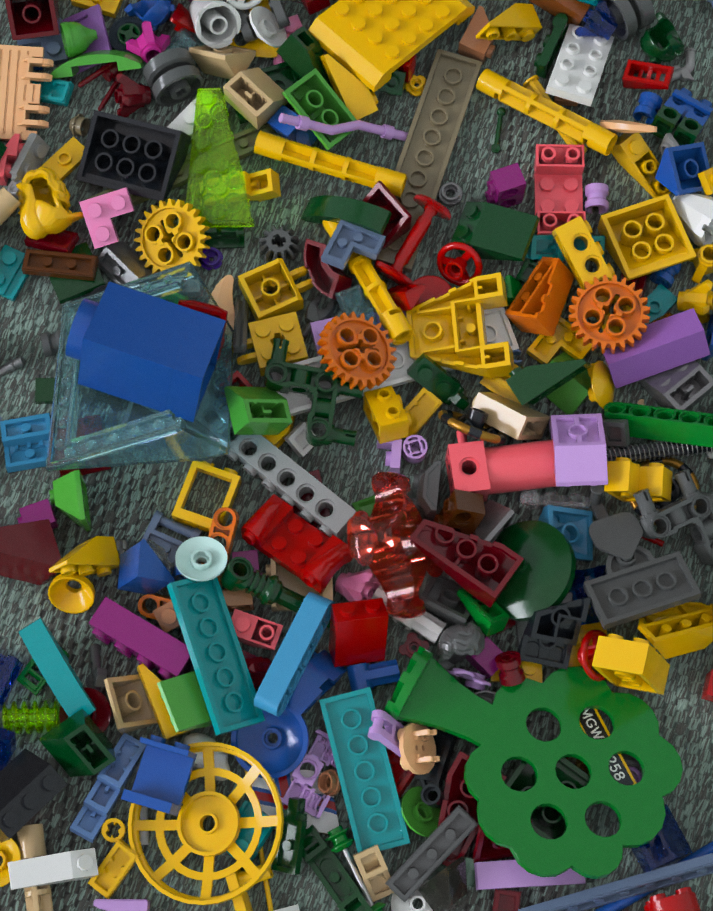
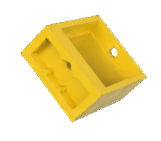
(196, 520)

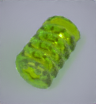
(30, 718)

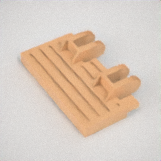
(18, 93)

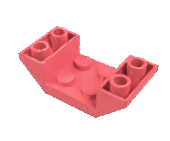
(558, 185)

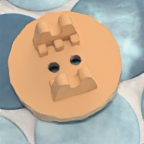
(417, 748)

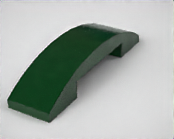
(347, 209)
(333, 873)

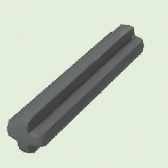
(240, 326)

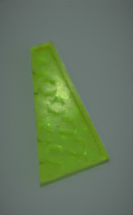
(214, 168)

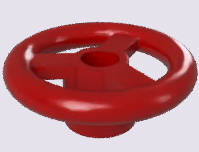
(456, 267)
(586, 653)

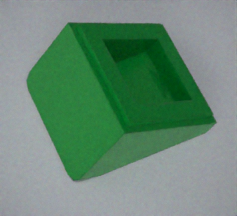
(513, 287)

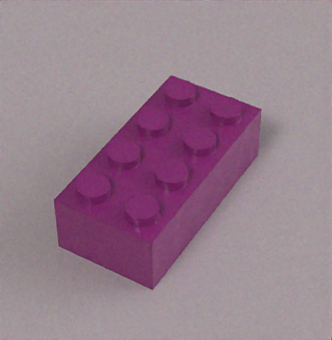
(141, 639)

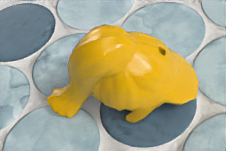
(42, 218)

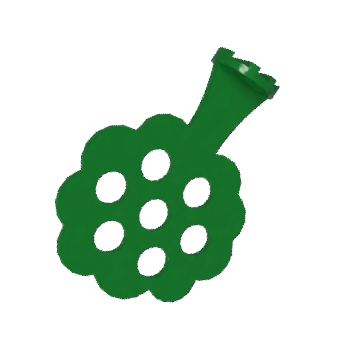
(437, 700)

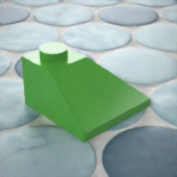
(71, 498)

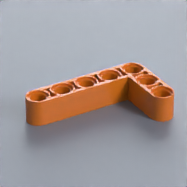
(216, 529)

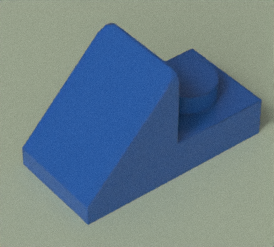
(289, 131)

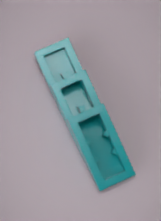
(546, 246)
(56, 668)

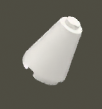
(215, 22)

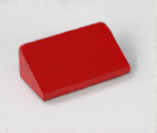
(406, 295)

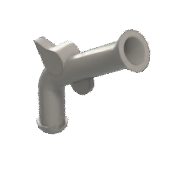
(685, 72)

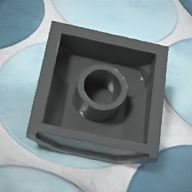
(427, 491)

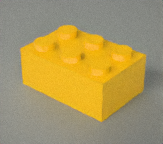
(631, 664)

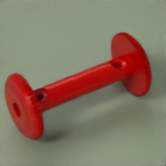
(412, 241)

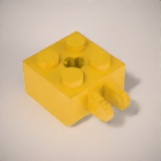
(280, 281)
(262, 335)

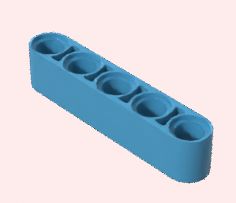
(294, 654)

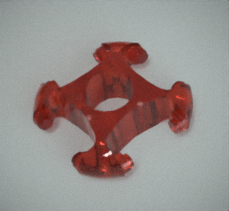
(385, 545)

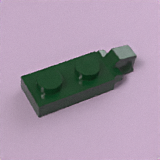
(438, 381)
(293, 837)

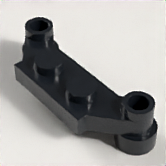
(433, 781)

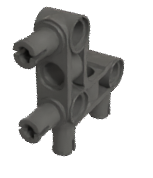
(680, 514)

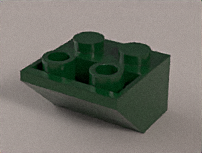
(79, 746)

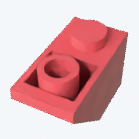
(256, 630)

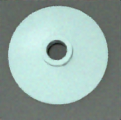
(201, 550)

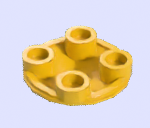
(601, 384)

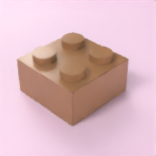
(238, 600)

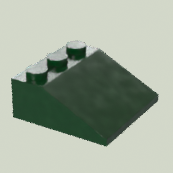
(547, 820)

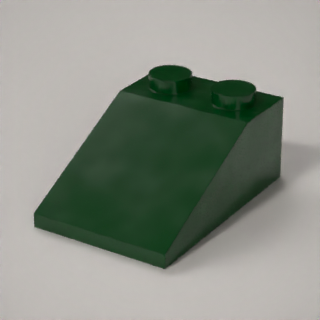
(495, 231)
(538, 381)

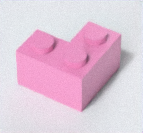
(99, 214)

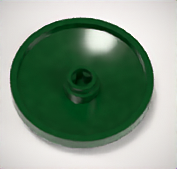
(544, 573)

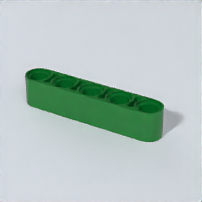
(664, 423)

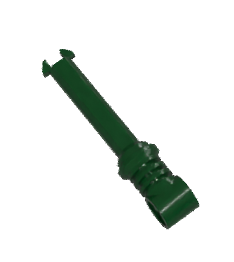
(266, 588)

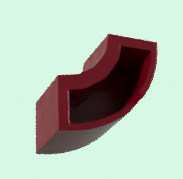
(324, 276)

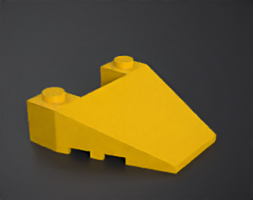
(454, 328)

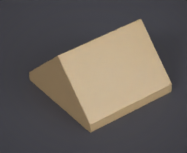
(223, 61)
(129, 703)

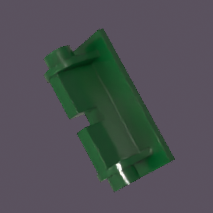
(225, 237)

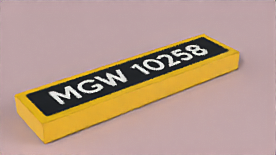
(595, 728)

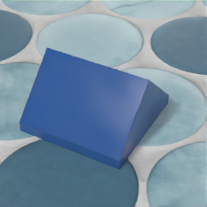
(680, 168)
(142, 570)

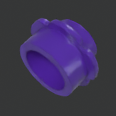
(211, 253)

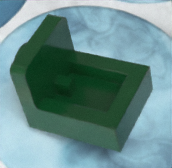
(396, 85)

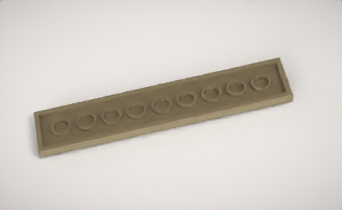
(433, 136)

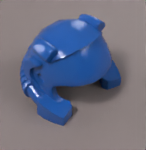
(151, 10)

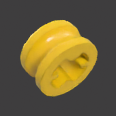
(105, 829)

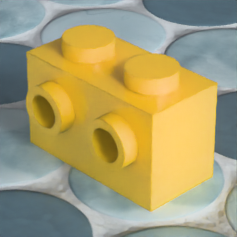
(386, 414)

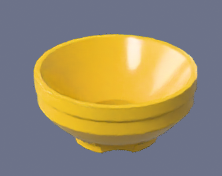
(71, 599)

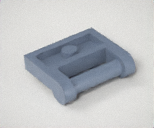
(167, 542)

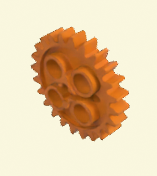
(630, 322)
(356, 351)

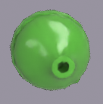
(76, 38)

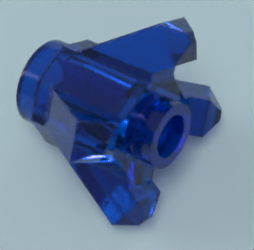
(597, 22)

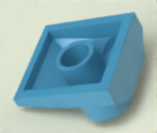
(575, 527)

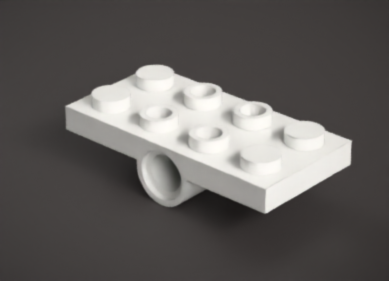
(579, 67)

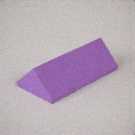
(662, 347)

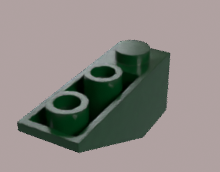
(302, 53)

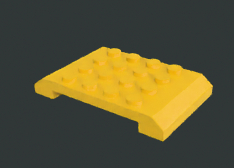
(382, 35)

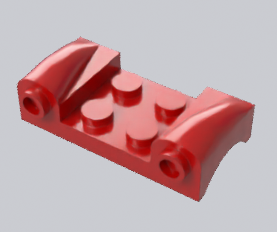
(295, 543)

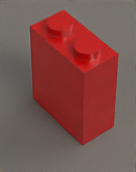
(358, 632)

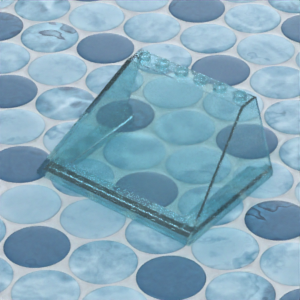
(108, 431)

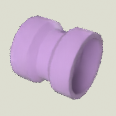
(596, 197)
(412, 453)

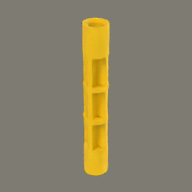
(547, 112)
(328, 163)
(376, 291)

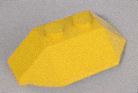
(679, 629)

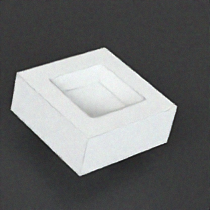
(297, 440)

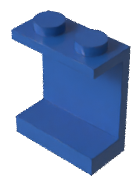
(162, 776)

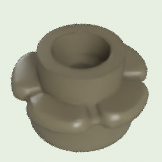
(77, 123)

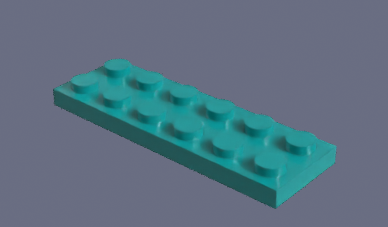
(215, 654)
(364, 772)

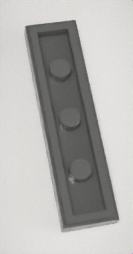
(431, 853)

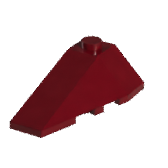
(472, 562)
(457, 794)

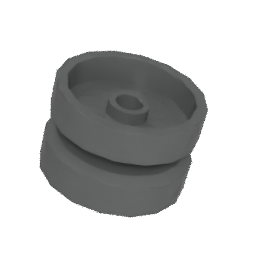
(630, 16)
(173, 76)

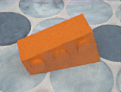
(542, 298)

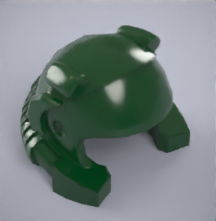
(662, 41)

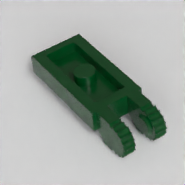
(551, 45)

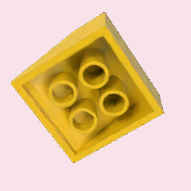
(646, 237)

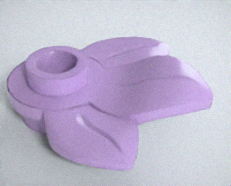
(473, 679)

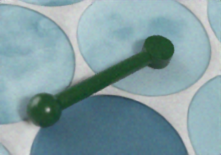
(496, 147)

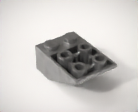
(679, 386)

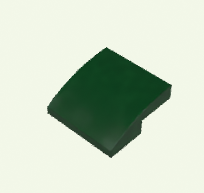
(70, 289)

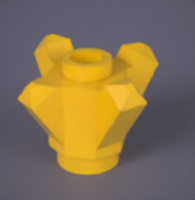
(703, 262)
(699, 298)

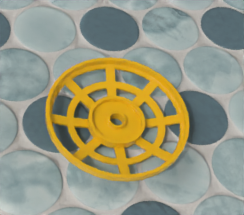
(213, 842)

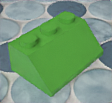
(318, 101)

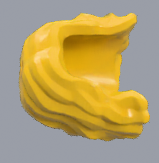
(46, 187)

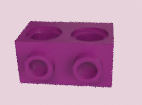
(506, 186)

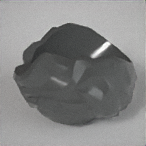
(459, 642)

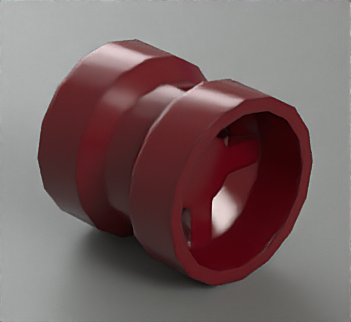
(510, 670)

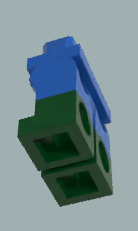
(686, 111)

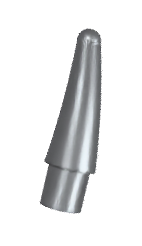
(12, 366)

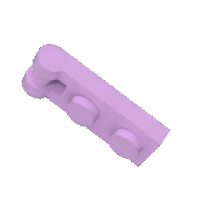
(386, 736)

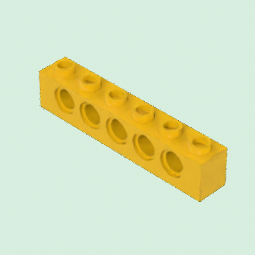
(576, 259)

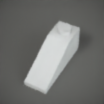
(53, 869)

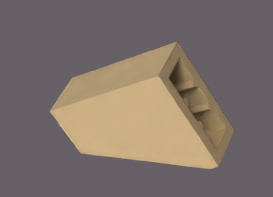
(511, 417)

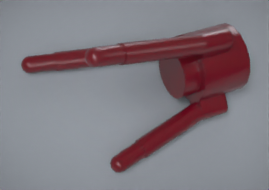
(109, 73)

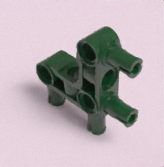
(306, 381)

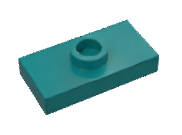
(56, 91)
(660, 302)

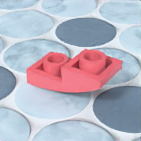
(9, 157)

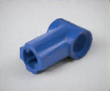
(373, 675)

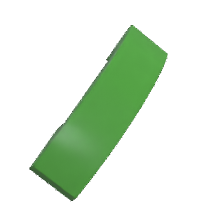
(124, 61)

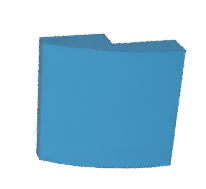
(25, 432)

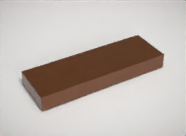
(60, 264)

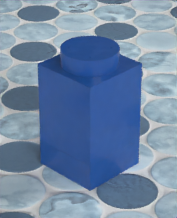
(145, 349)

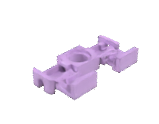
(318, 752)

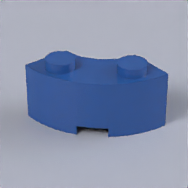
(315, 682)

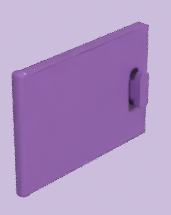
(93, 21)

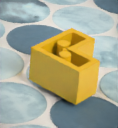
(628, 478)

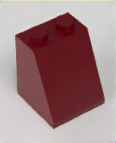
(33, 18)
(28, 551)

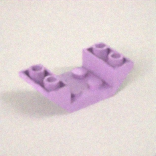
(579, 449)

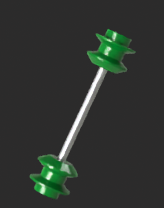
(341, 843)

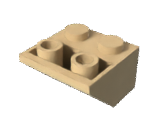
(254, 96)

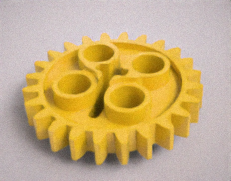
(189, 226)

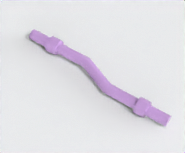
(304, 123)

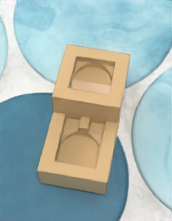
(373, 872)

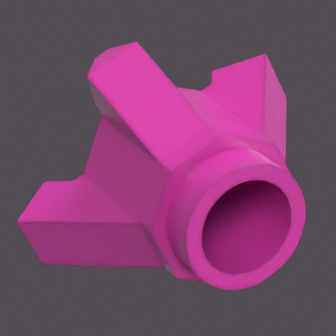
(148, 44)

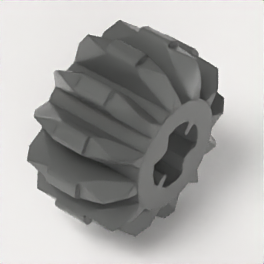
(285, 238)

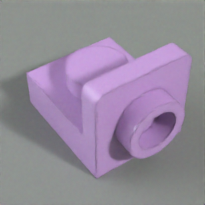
(393, 457)

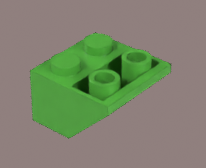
(257, 410)

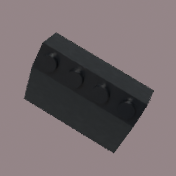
(132, 155)

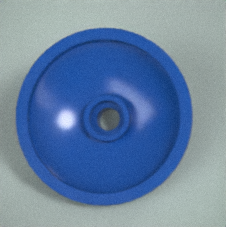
(277, 757)

